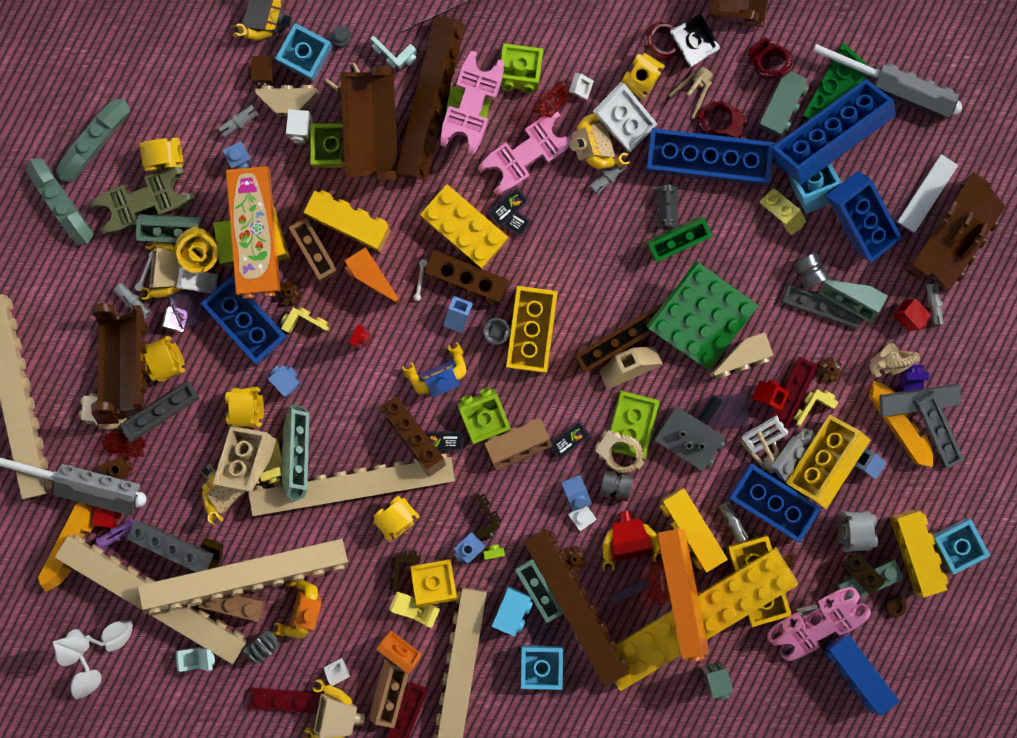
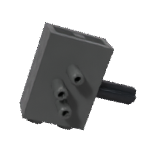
(691, 436)

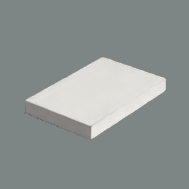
(625, 117)

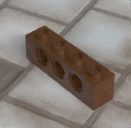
(439, 261)
(413, 436)

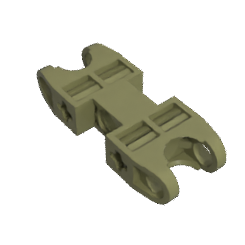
(127, 206)

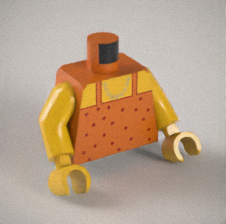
(304, 611)

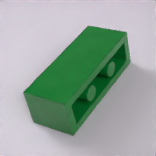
(678, 238)

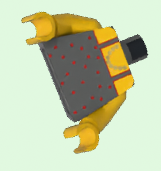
(263, 19)

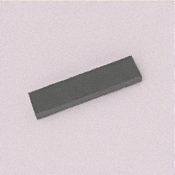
(819, 305)
(904, 401)
(159, 411)
(939, 429)

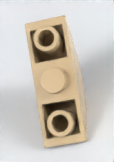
(287, 98)
(629, 365)

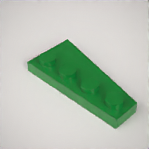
(836, 83)

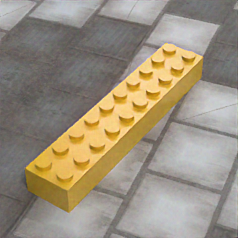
(720, 608)

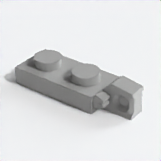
(792, 453)

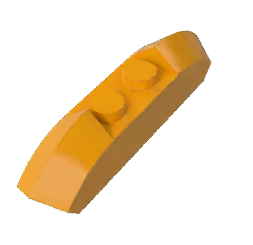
(916, 446)
(54, 570)

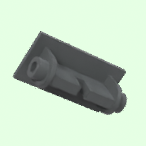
(667, 206)

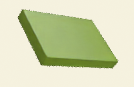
(636, 418)

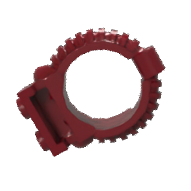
(664, 28)
(764, 50)
(737, 120)

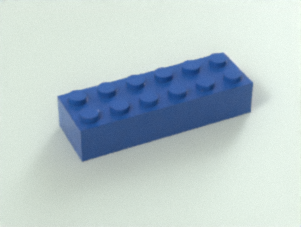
(833, 131)
(709, 157)

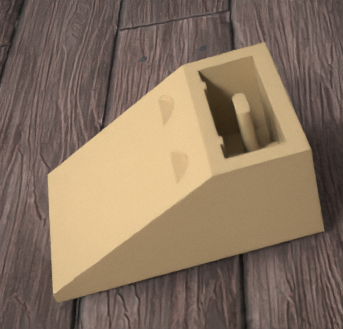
(747, 351)

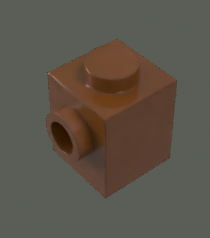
(261, 70)
(117, 468)

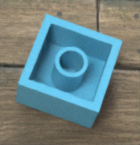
(304, 52)
(814, 191)
(960, 546)
(512, 610)
(542, 667)

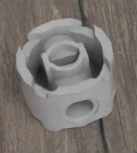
(857, 531)

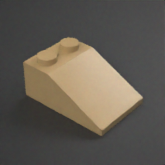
(244, 458)

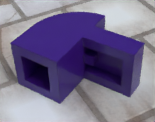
(913, 378)

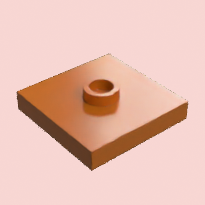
(399, 652)

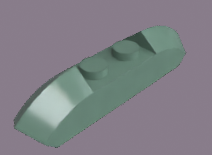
(92, 140)
(59, 201)
(295, 452)

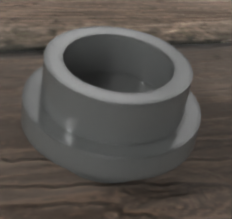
(341, 36)

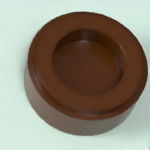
(895, 606)

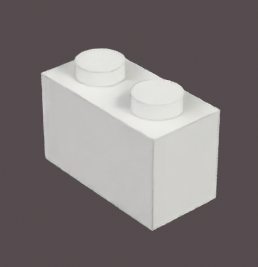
(299, 126)

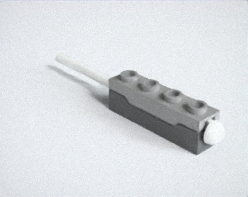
(905, 86)
(88, 487)

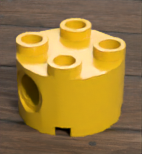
(647, 63)
(161, 153)
(196, 250)
(164, 359)
(244, 407)
(396, 518)

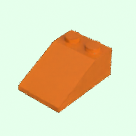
(366, 271)

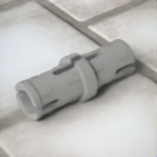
(238, 121)
(608, 176)
(130, 299)
(934, 304)
(733, 522)

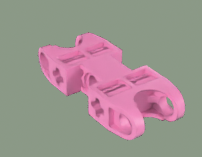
(467, 118)
(526, 153)
(819, 624)

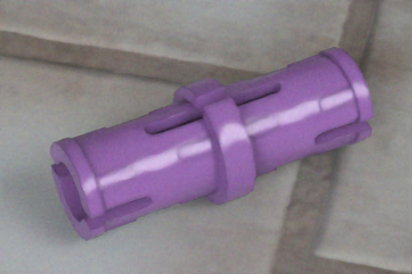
(104, 540)

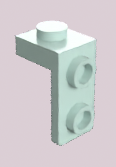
(406, 57)
(194, 659)

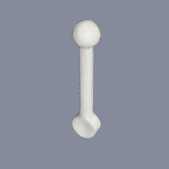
(423, 263)
(138, 286)

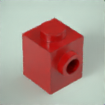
(912, 315)
(770, 394)
(105, 517)

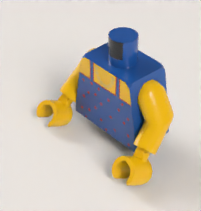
(441, 378)

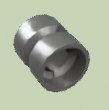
(810, 270)
(496, 331)
(616, 486)

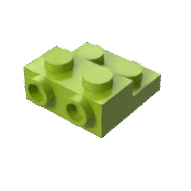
(521, 68)
(483, 415)

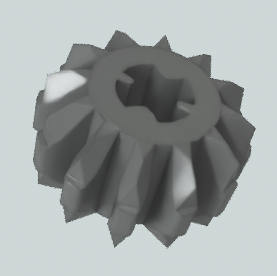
(261, 647)

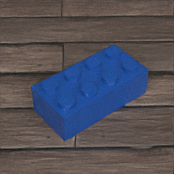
(864, 216)
(244, 322)
(774, 502)
(860, 672)

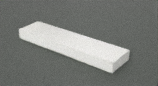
(927, 193)

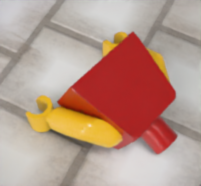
(629, 540)

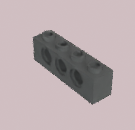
(170, 546)

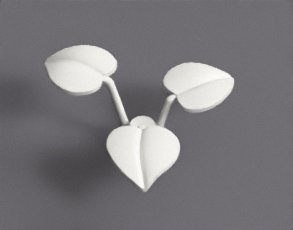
(75, 644)

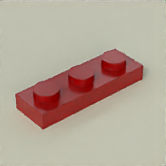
(360, 337)

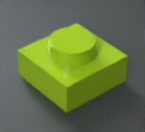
(493, 551)

